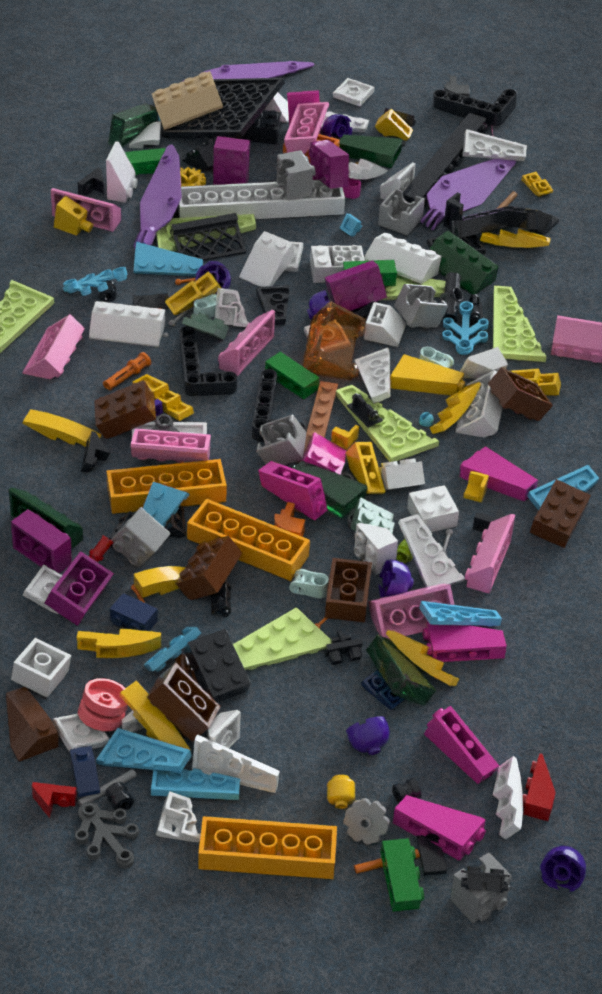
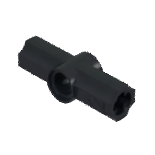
(452, 295)

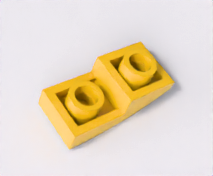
(536, 184)

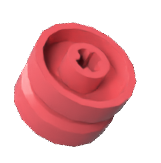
(102, 705)

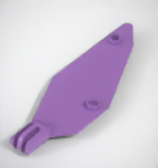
(258, 70)
(472, 182)
(160, 197)

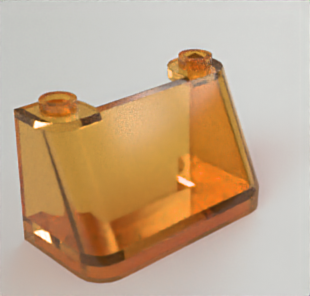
(333, 342)

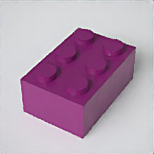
(231, 161)
(330, 163)
(356, 286)
(41, 541)
(78, 588)

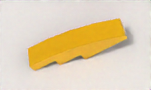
(521, 239)
(170, 401)
(457, 405)
(56, 426)
(418, 655)
(151, 717)

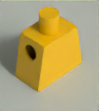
(71, 217)

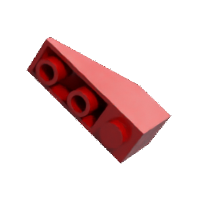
(541, 792)

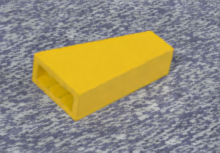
(426, 377)

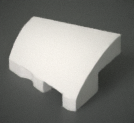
(148, 136)
(229, 308)
(178, 811)

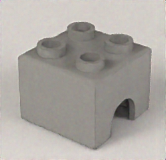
(296, 174)
(399, 214)
(418, 308)
(283, 441)
(139, 537)
(476, 903)

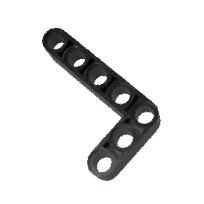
(463, 105)
(494, 219)
(201, 383)
(265, 403)

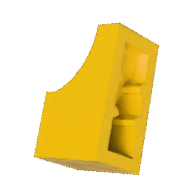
(393, 125)

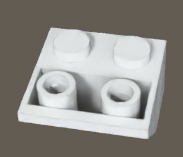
(384, 325)
(403, 474)
(375, 545)

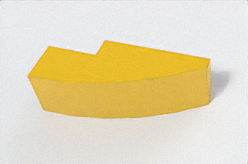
(186, 296)
(549, 383)
(157, 580)

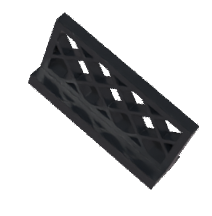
(207, 225)

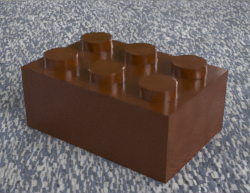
(519, 394)
(125, 409)
(560, 513)
(208, 568)
(348, 590)
(183, 702)

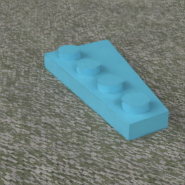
(164, 262)
(581, 479)
(458, 615)
(141, 752)

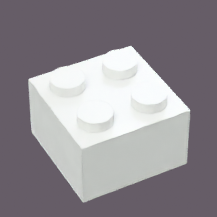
(434, 508)
(41, 667)

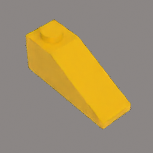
(365, 466)

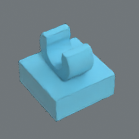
(351, 225)

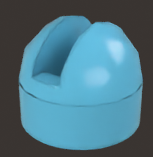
(428, 421)

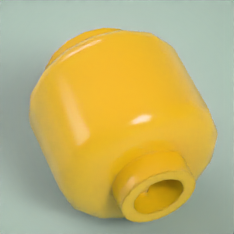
(341, 791)

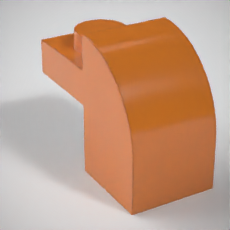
(288, 522)

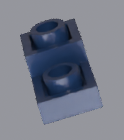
(380, 690)

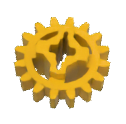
(190, 177)

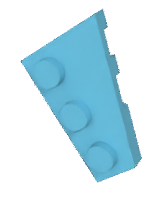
(163, 502)
(158, 661)

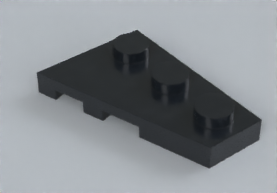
(274, 299)

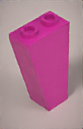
(503, 475)
(295, 487)
(463, 642)
(460, 744)
(455, 828)

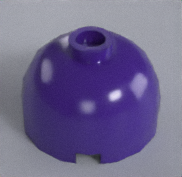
(337, 126)
(218, 271)
(317, 302)
(395, 577)
(369, 736)
(561, 864)

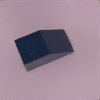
(84, 771)

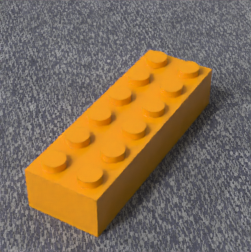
(200, 479)
(260, 542)
(267, 847)

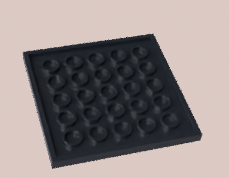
(242, 104)

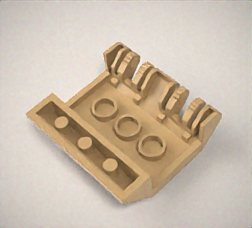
(187, 100)

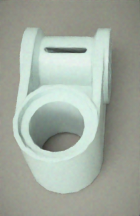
(205, 305)
(433, 356)
(311, 583)

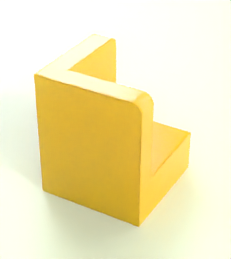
(344, 438)
(476, 486)

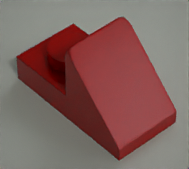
(51, 794)

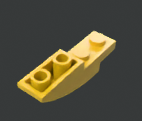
(126, 644)

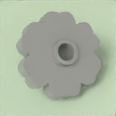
(366, 821)

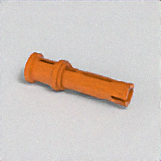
(132, 367)

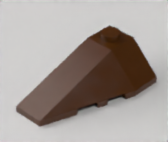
(29, 725)

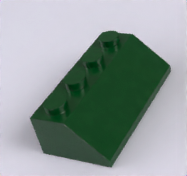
(460, 258)
(23, 500)

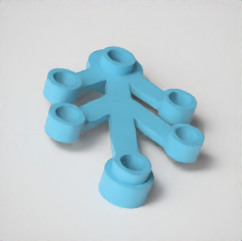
(83, 285)
(465, 345)

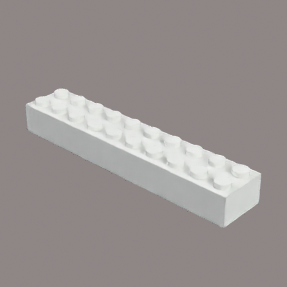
(261, 199)

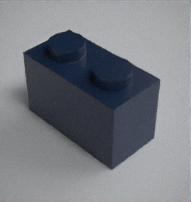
(133, 614)

